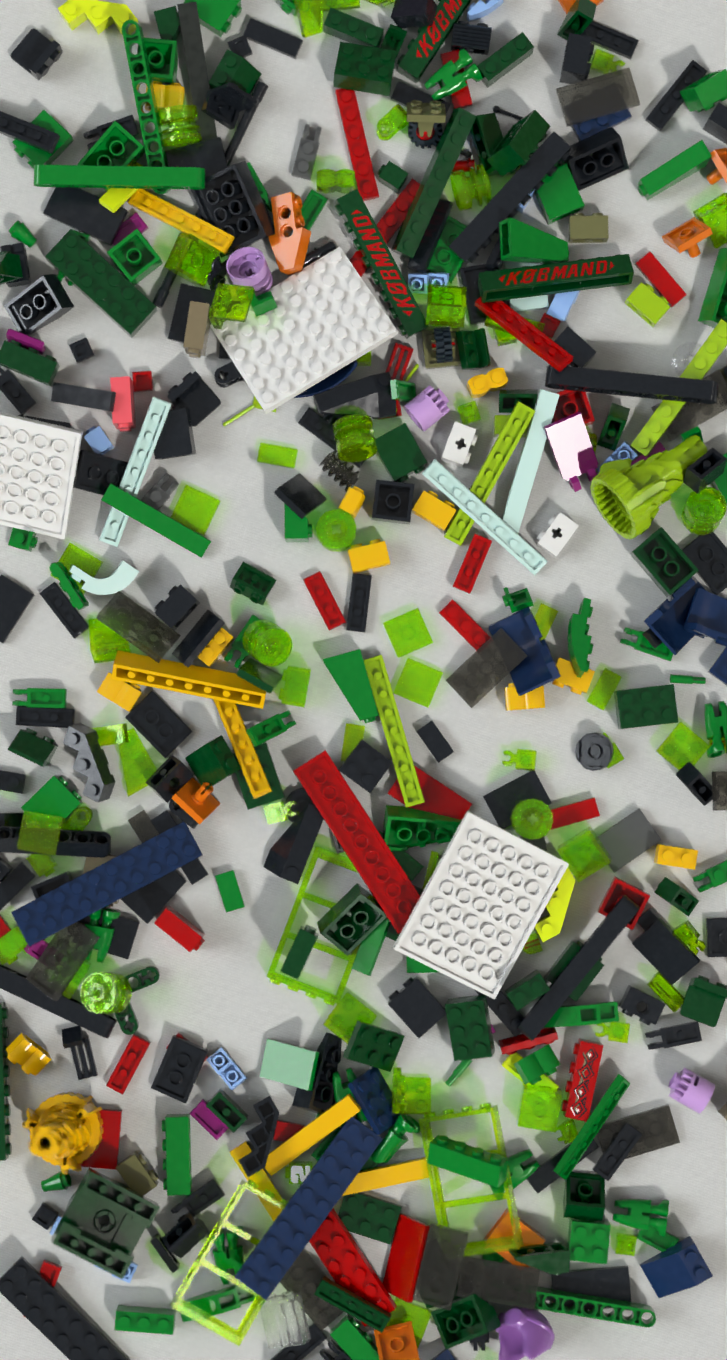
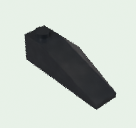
(364, 396)
(292, 850)
(322, 1092)

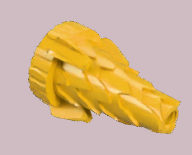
(72, 1127)

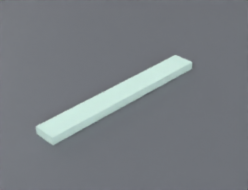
(529, 459)
(137, 467)
(484, 517)

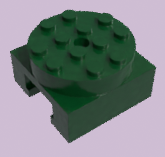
(106, 1244)

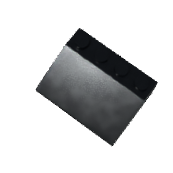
(235, 206)

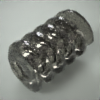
(340, 470)

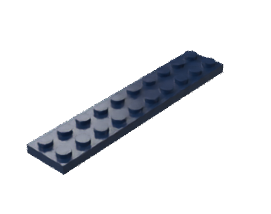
(106, 884)
(308, 1207)

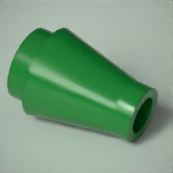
(22, 233)
(56, 1182)

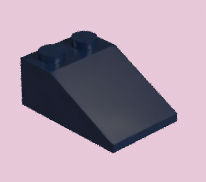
(676, 1268)

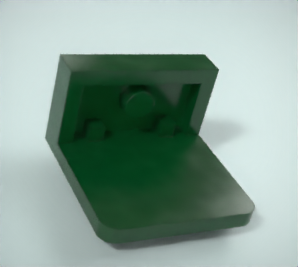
(704, 1001)

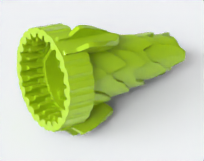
(632, 494)

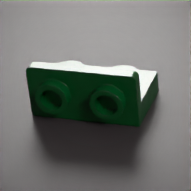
(473, 349)
(252, 583)

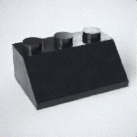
(597, 158)

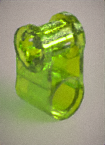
(394, 120)
(75, 822)

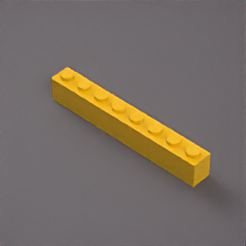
(187, 680)

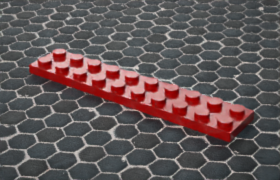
(359, 838)

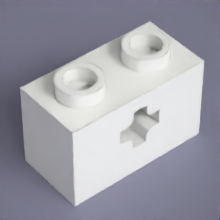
(459, 433)
(555, 545)

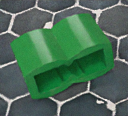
(537, 1064)

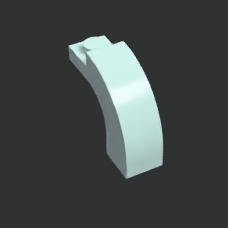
(114, 583)

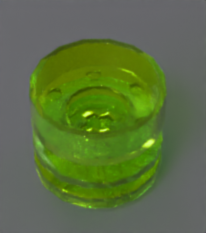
(179, 121)
(470, 187)
(354, 438)
(709, 502)
(336, 542)
(258, 642)
(523, 810)
(105, 993)

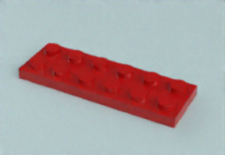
(348, 1263)

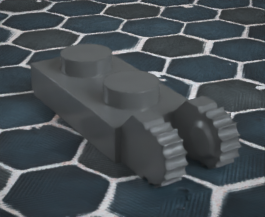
(306, 154)
(156, 495)

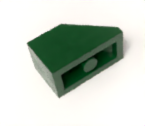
(578, 18)
(168, 23)
(613, 426)
(676, 896)

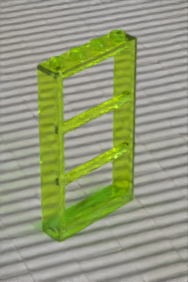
(296, 985)
(481, 1246)
(202, 1317)

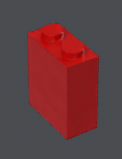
(180, 929)

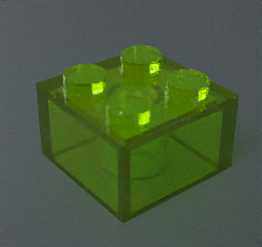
(191, 259)
(446, 306)
(584, 854)
(539, 1107)

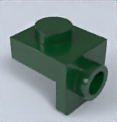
(394, 38)

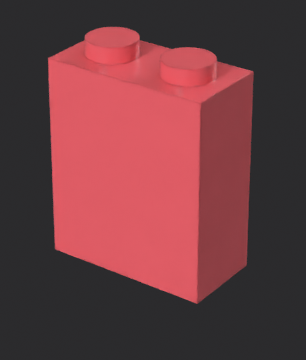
(124, 406)

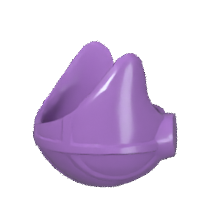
(523, 1334)

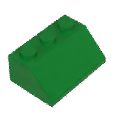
(114, 148)

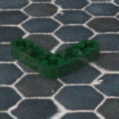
(148, 981)

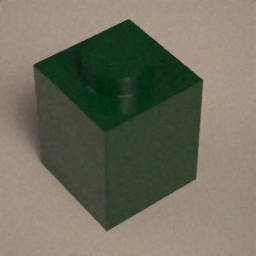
(392, 176)

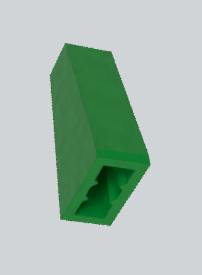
(674, 170)
(530, 245)
(351, 677)

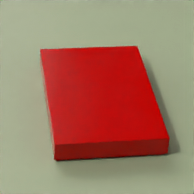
(108, 1151)

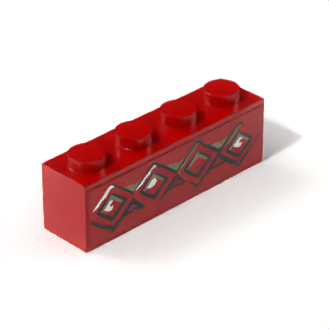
(582, 1080)

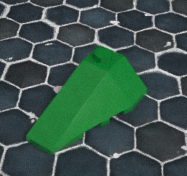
(413, 828)

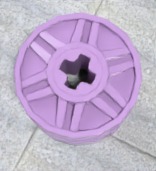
(249, 268)

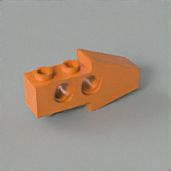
(287, 249)

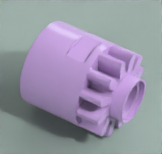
(427, 407)
(691, 1090)

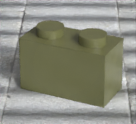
(588, 228)
(137, 1173)

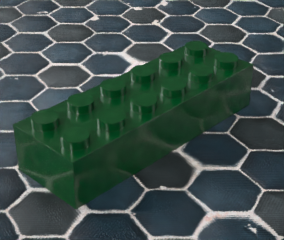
(101, 283)

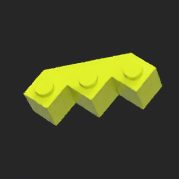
(98, 13)
(557, 906)

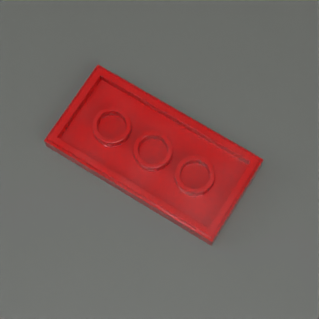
(437, 797)
(405, 1257)

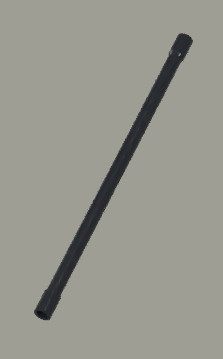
(257, 94)

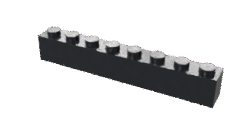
(510, 197)

